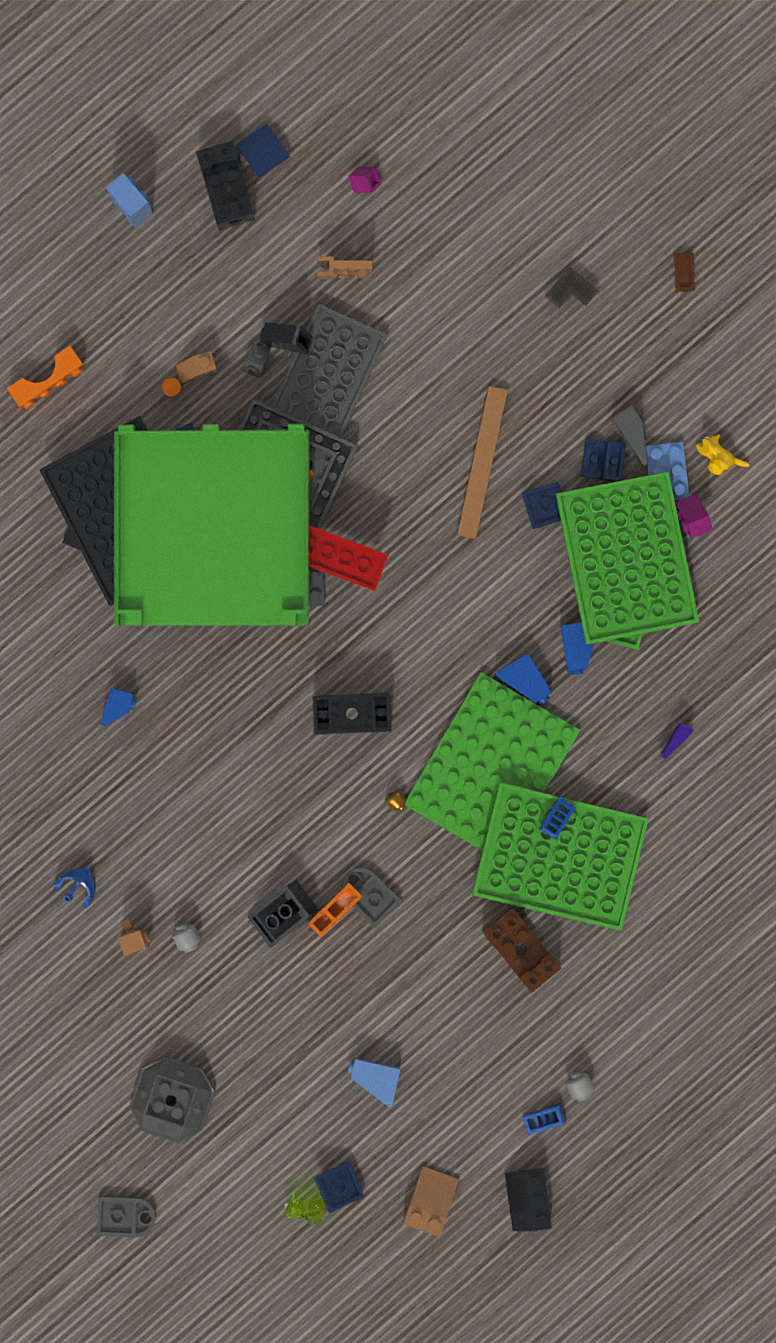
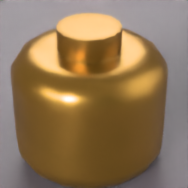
(396, 800)

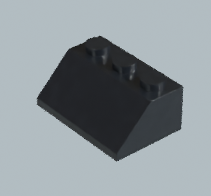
(528, 1200)

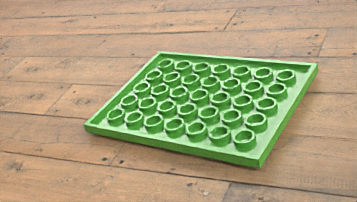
(627, 558)
(489, 742)
(578, 875)

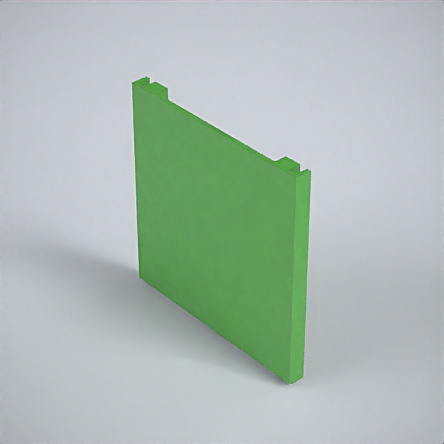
(211, 527)

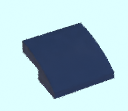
(262, 150)
(603, 460)

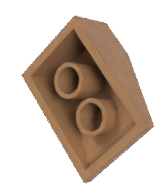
(431, 1201)

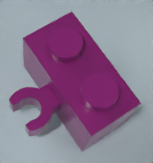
(693, 516)

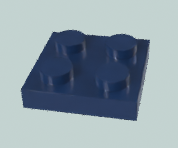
(542, 505)
(338, 1186)

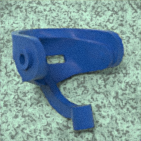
(80, 876)

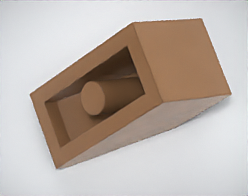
(196, 367)

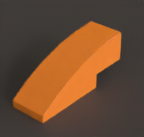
(334, 910)

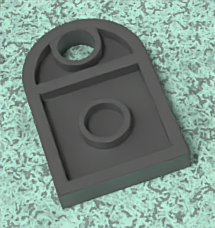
(376, 897)
(123, 1216)

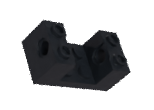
(221, 166)
(331, 716)

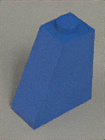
(575, 650)
(525, 679)

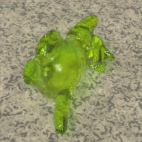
(311, 1209)

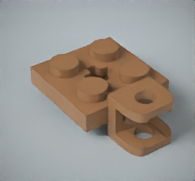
(344, 268)

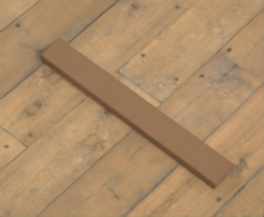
(482, 462)

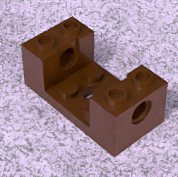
(532, 967)

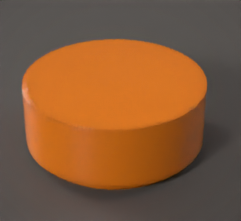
(171, 387)

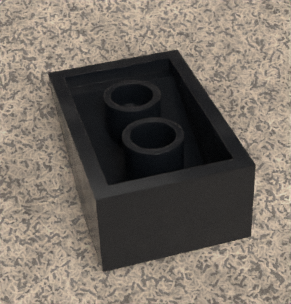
(283, 913)

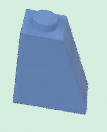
(376, 1078)

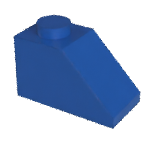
(117, 706)

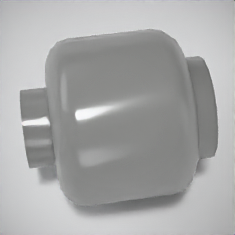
(186, 937)
(579, 1086)

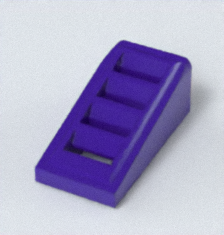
(679, 735)

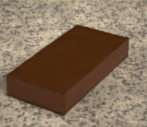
(684, 272)

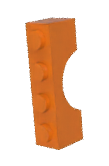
(66, 365)

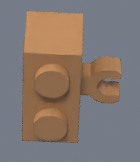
(133, 940)

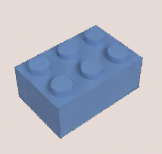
(130, 200)

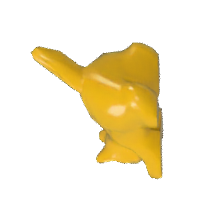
(719, 457)

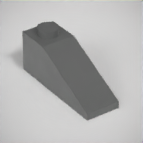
(631, 429)

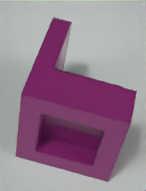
(365, 179)

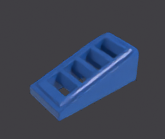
(554, 834)
(560, 1114)

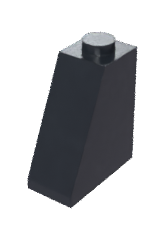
(286, 337)

